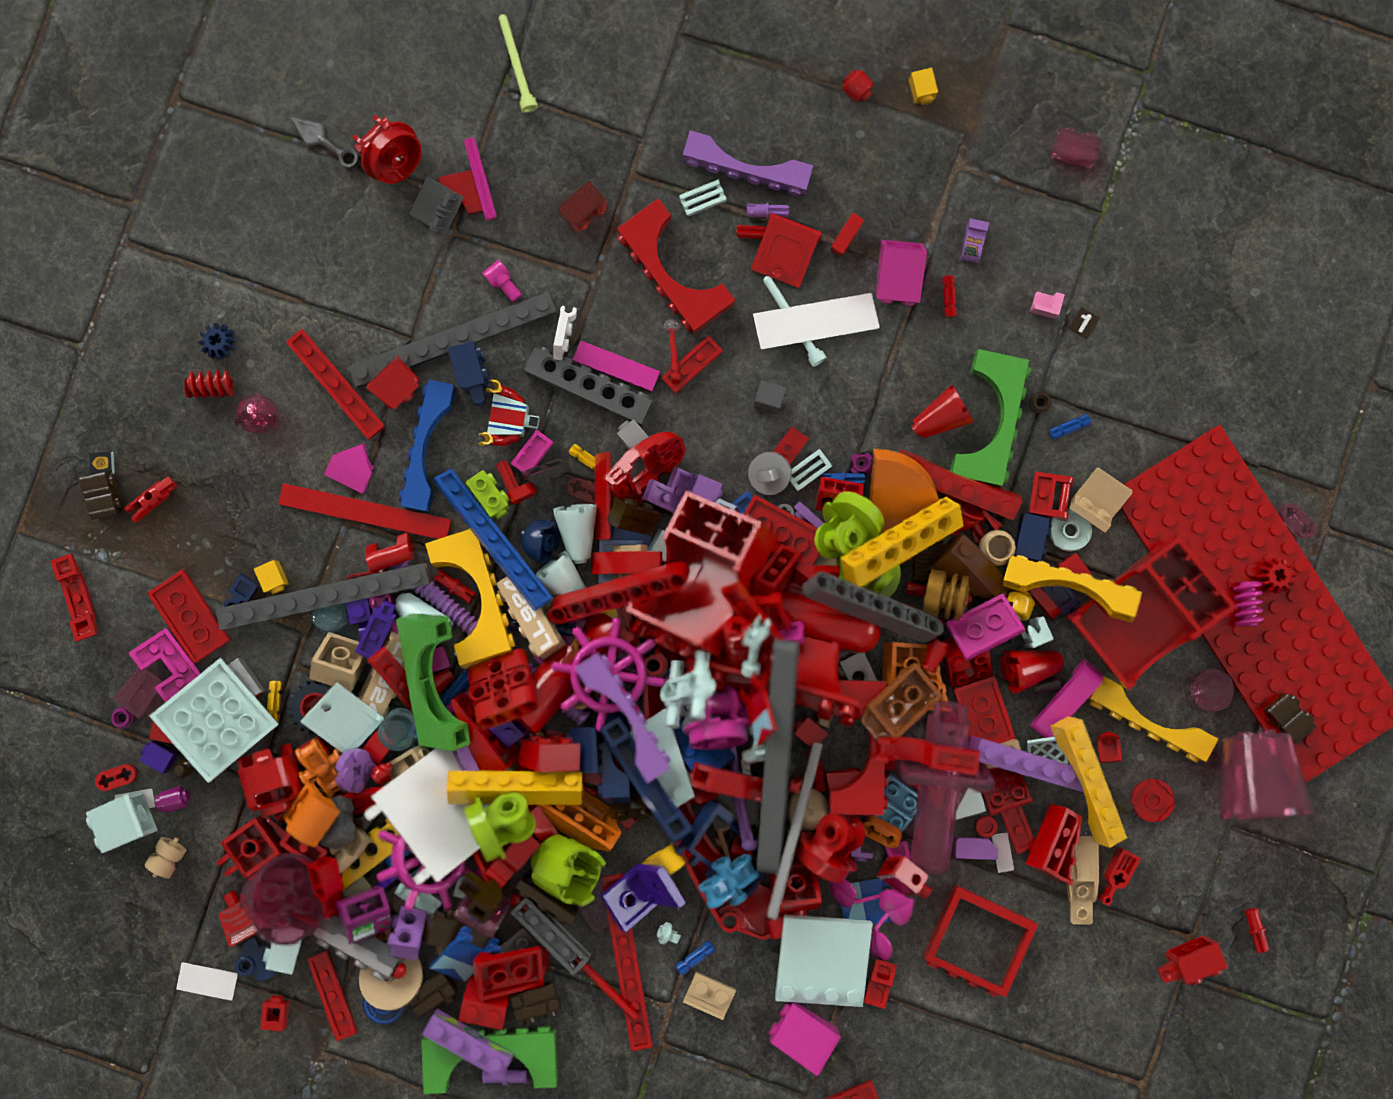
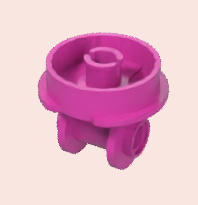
(719, 734)

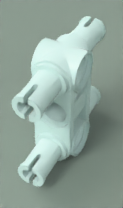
(687, 689)

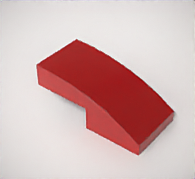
(879, 983)

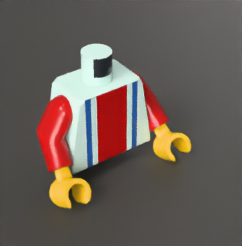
(507, 417)

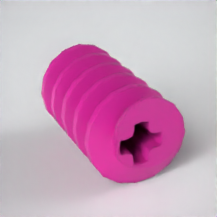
(1248, 603)

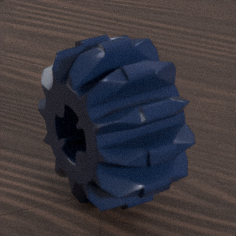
(219, 333)

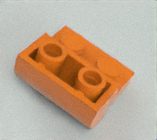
(310, 815)

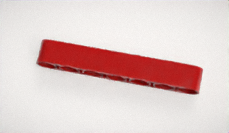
(619, 592)

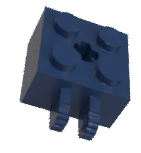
(469, 370)

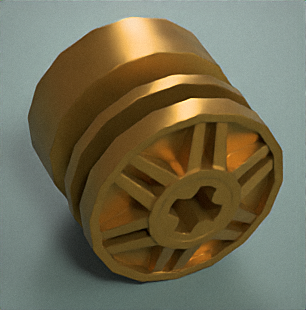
(946, 595)

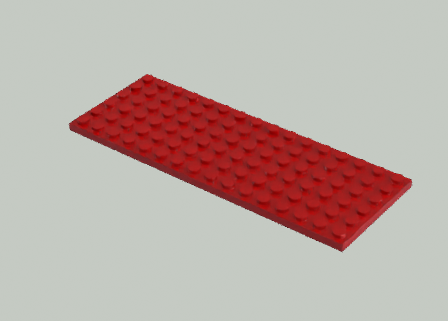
(1304, 639)

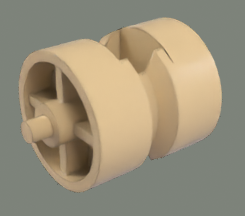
(163, 861)

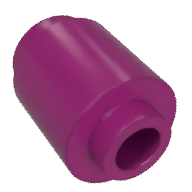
(172, 799)

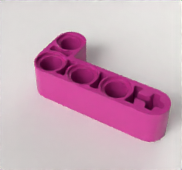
(1067, 701)

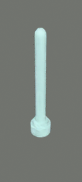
(815, 355)

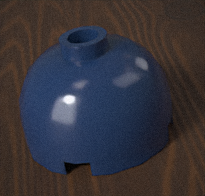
(540, 539)

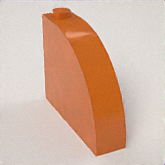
(899, 487)

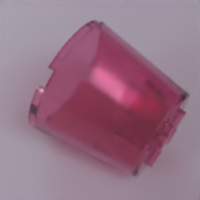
(1261, 777)

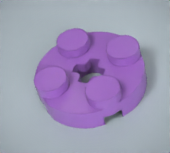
(348, 778)

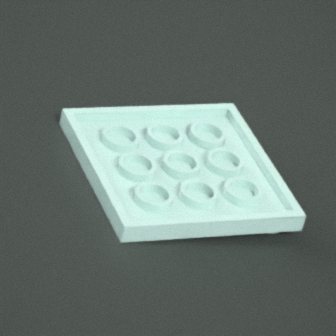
(214, 720)
(823, 960)

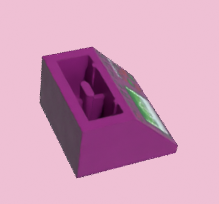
(364, 914)

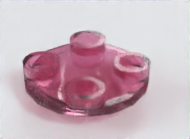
(1212, 690)

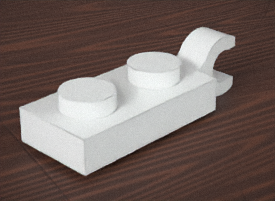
(564, 329)

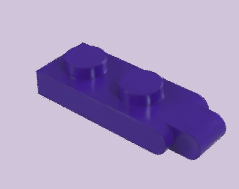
(376, 629)

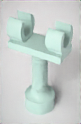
(753, 640)

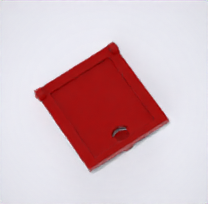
(786, 247)

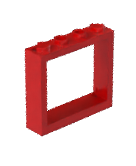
(955, 971)

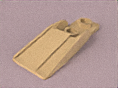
(1085, 881)

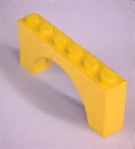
(490, 634)

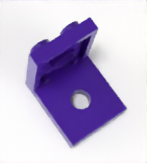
(648, 887)

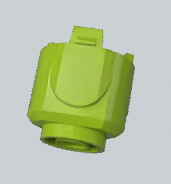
(558, 861)

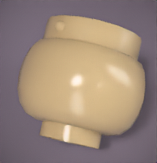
(998, 547)

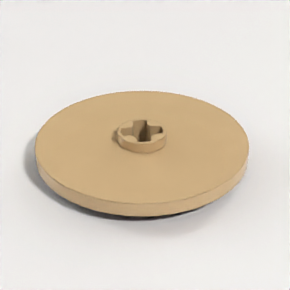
(392, 994)

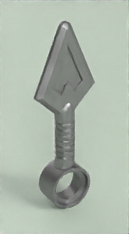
(314, 134)

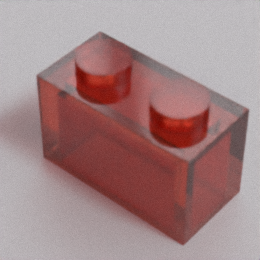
(582, 207)

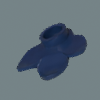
(254, 955)

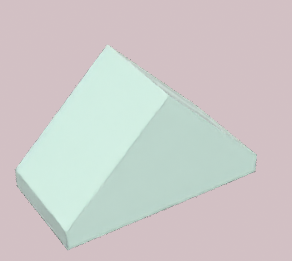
(970, 804)

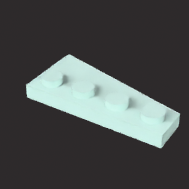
(675, 780)

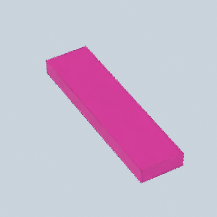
(616, 366)

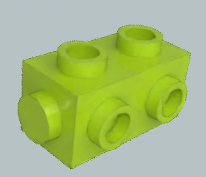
(491, 500)

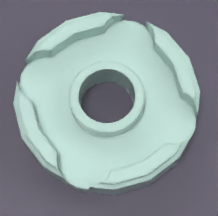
(1070, 543)

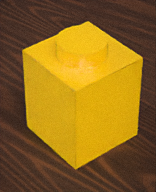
(923, 86)
(271, 577)

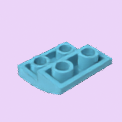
(901, 802)

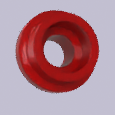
(765, 659)

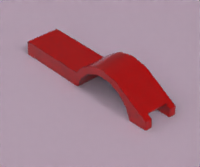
(930, 754)

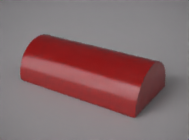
(551, 690)

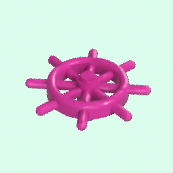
(589, 648)
(399, 869)

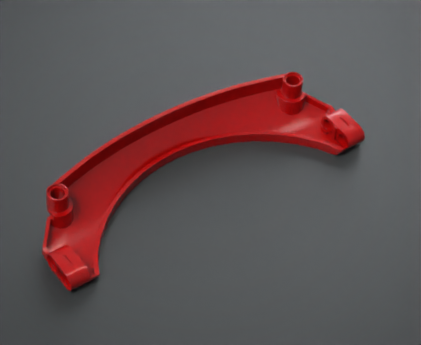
(751, 913)

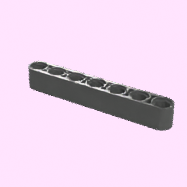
(872, 607)

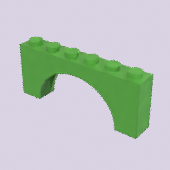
(1007, 378)
(433, 722)
(532, 1047)

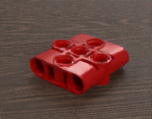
(502, 689)

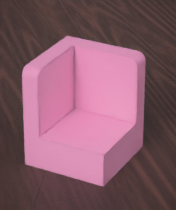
(1047, 305)

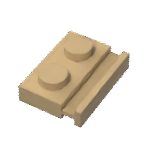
(709, 995)

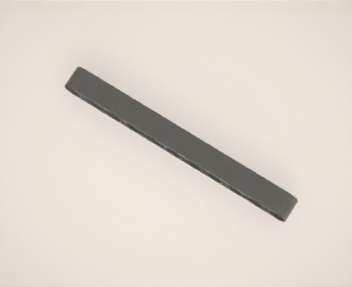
(778, 756)

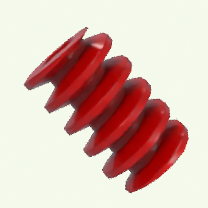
(208, 385)
(734, 636)

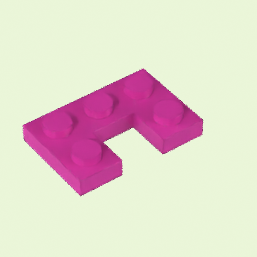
(167, 649)

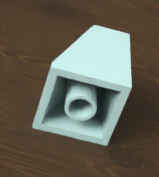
(121, 821)

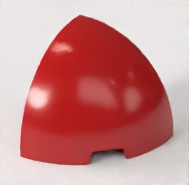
(600, 626)

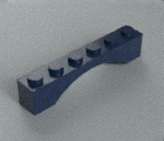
(652, 793)

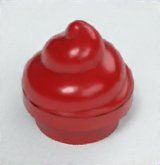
(382, 773)

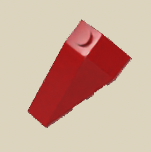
(484, 745)

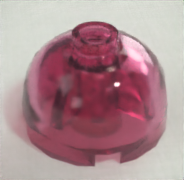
(256, 414)

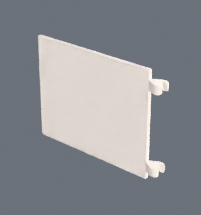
(424, 819)

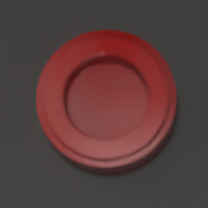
(986, 826)

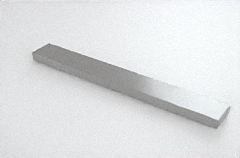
(795, 831)

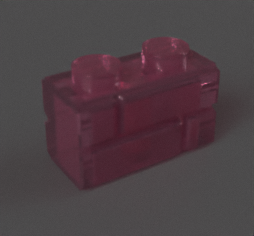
(1075, 147)

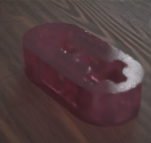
(1301, 517)

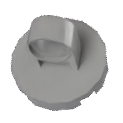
(769, 473)

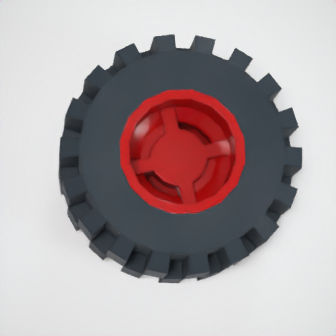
(304, 700)

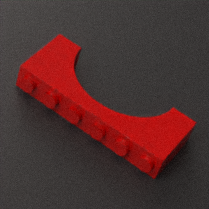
(694, 306)
(866, 792)

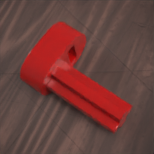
(515, 492)

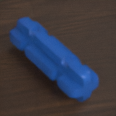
(1070, 426)
(695, 957)

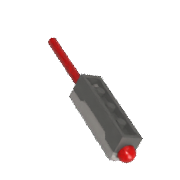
(562, 946)
(366, 953)

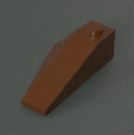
(965, 558)

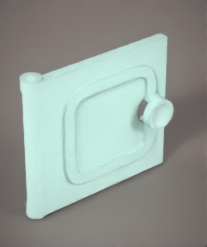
(346, 722)

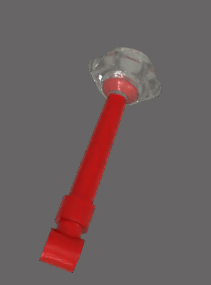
(671, 327)

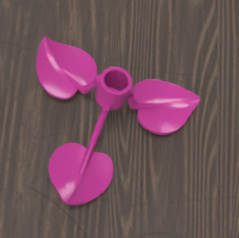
(891, 901)

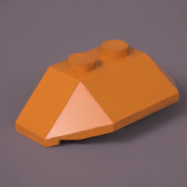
(586, 822)

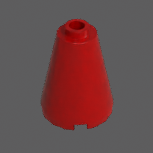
(942, 415)
(1029, 667)

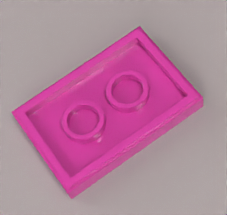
(985, 627)

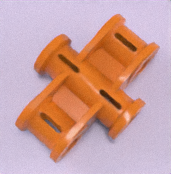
(319, 767)

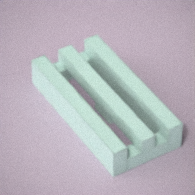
(716, 184)
(793, 481)

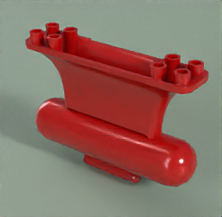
(817, 674)

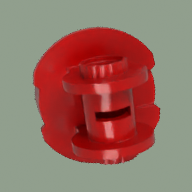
(388, 150)
(830, 846)

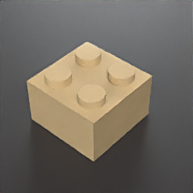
(337, 662)

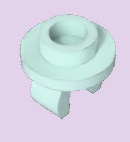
(666, 933)

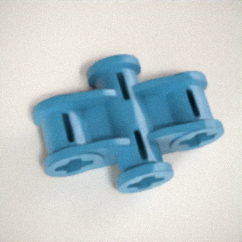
(729, 881)

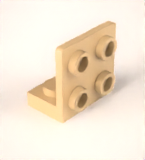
(1100, 499)

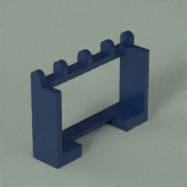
(699, 826)

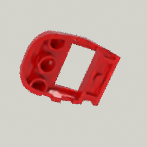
(659, 454)

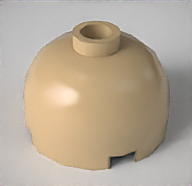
(816, 809)

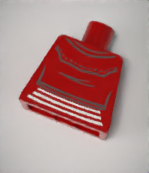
(235, 921)

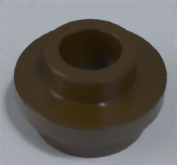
(1046, 400)

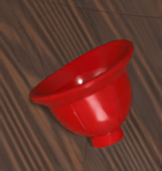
(969, 513)

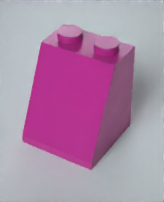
(900, 271)
(804, 1036)

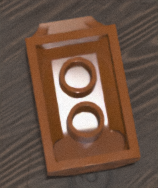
(900, 703)

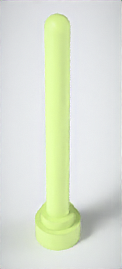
(528, 102)

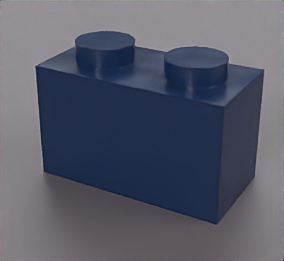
(1031, 536)

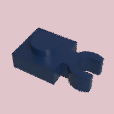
(242, 590)

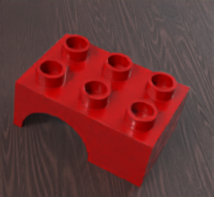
(731, 551)
(1174, 608)

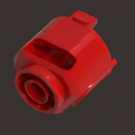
(270, 783)

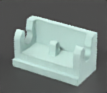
(1038, 633)
(424, 901)

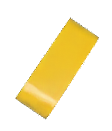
(667, 858)

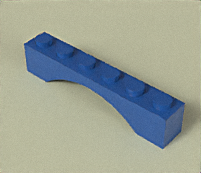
(437, 402)

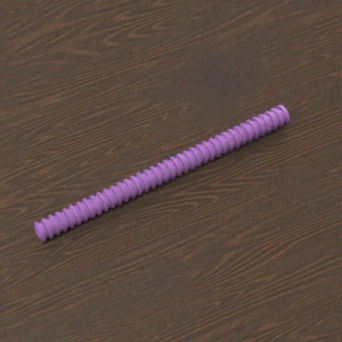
(468, 623)

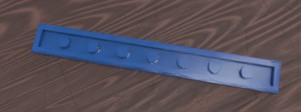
(493, 539)

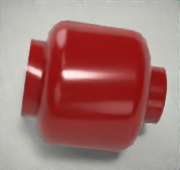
(857, 85)

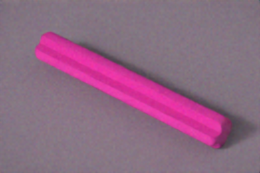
(480, 178)

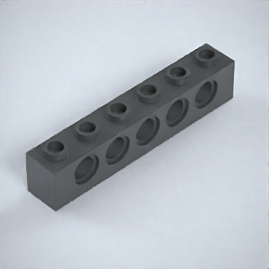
(536, 368)

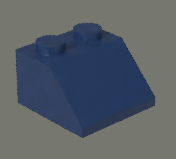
(589, 752)

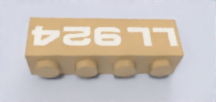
(535, 625)
(375, 690)

